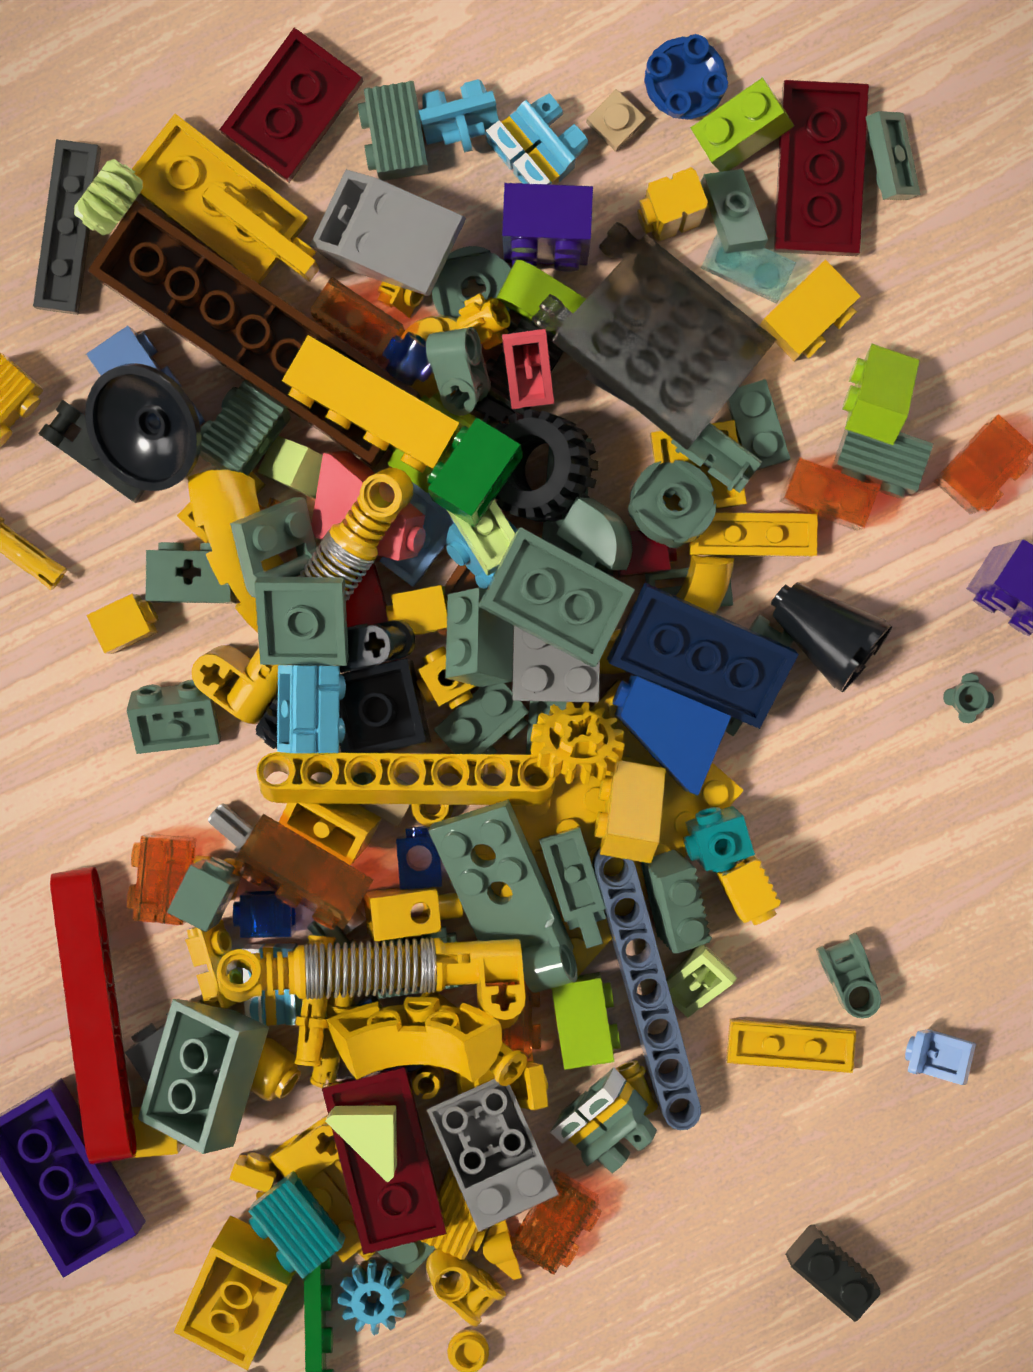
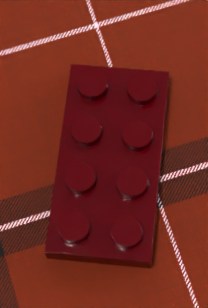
(821, 168)
(408, 1204)

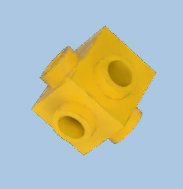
(433, 689)

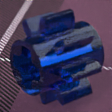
(408, 359)

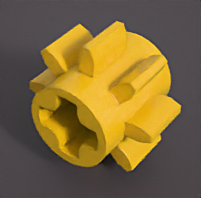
(487, 317)

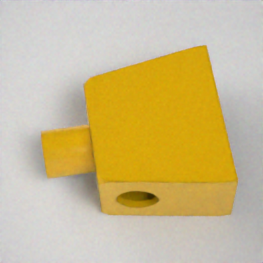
(390, 912)

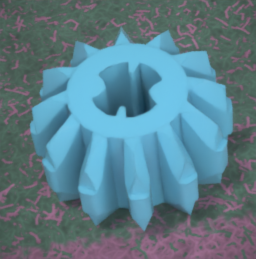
(360, 1287)

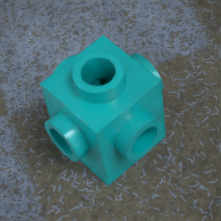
(718, 838)

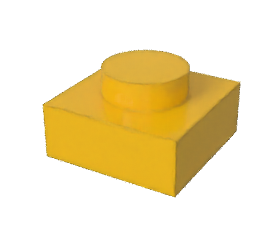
(254, 1171)

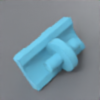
(459, 118)

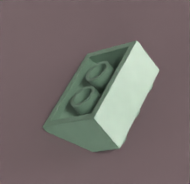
(203, 1075)

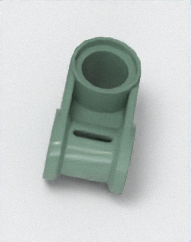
(458, 367)
(850, 973)

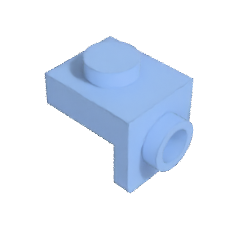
(940, 1056)

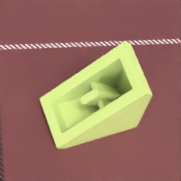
(292, 466)
(698, 980)
(370, 1133)

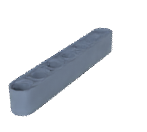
(655, 1005)

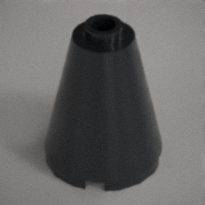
(830, 632)

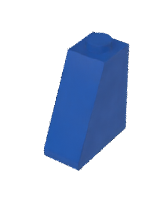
(672, 729)

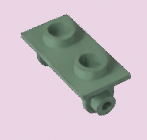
(723, 457)

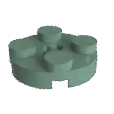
(464, 265)
(659, 522)

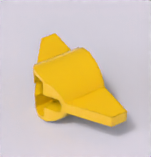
(499, 1252)

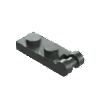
(82, 449)

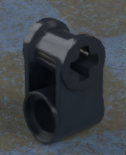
(378, 644)

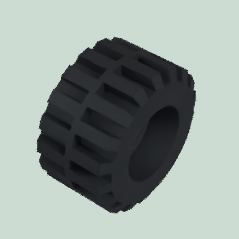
(570, 472)

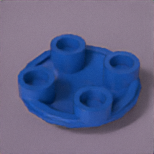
(686, 77)

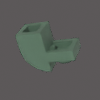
(598, 535)

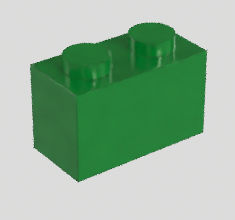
(474, 471)

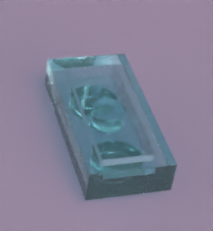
(754, 270)

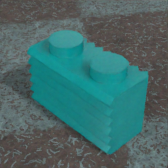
(296, 1225)

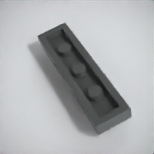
(64, 234)

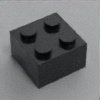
(383, 709)

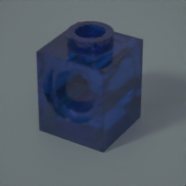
(410, 875)
(263, 915)

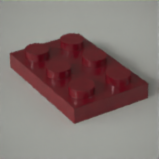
(291, 105)

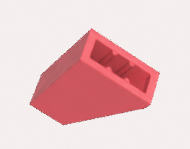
(337, 491)

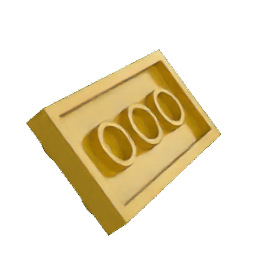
(181, 169)

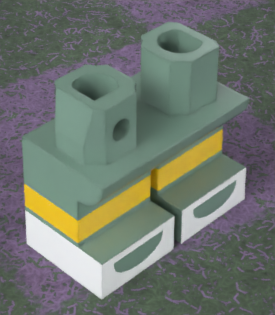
(604, 1117)

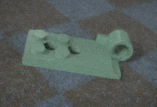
(526, 913)

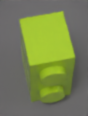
(742, 126)
(881, 393)
(583, 1021)

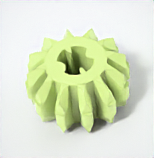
(108, 197)

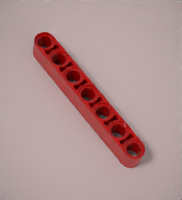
(93, 1015)

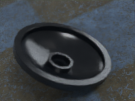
(126, 429)

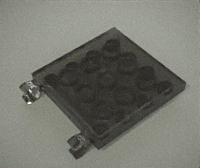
(659, 337)

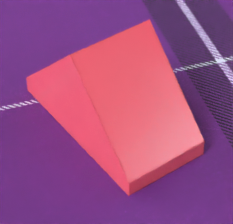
(528, 368)

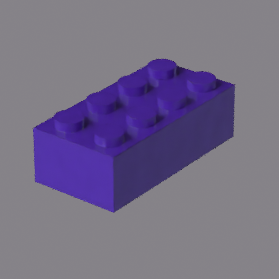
(69, 1202)

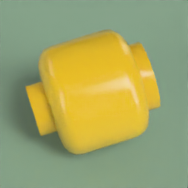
(275, 1072)

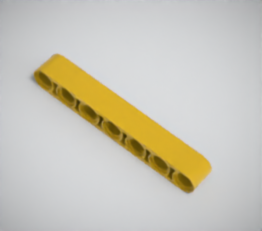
(388, 766)

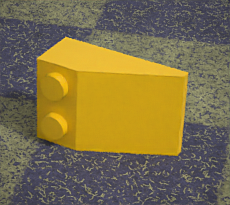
(235, 1294)

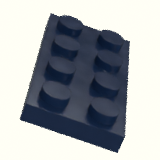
(702, 656)

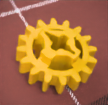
(577, 742)

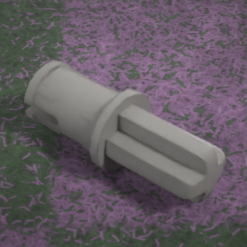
(230, 825)

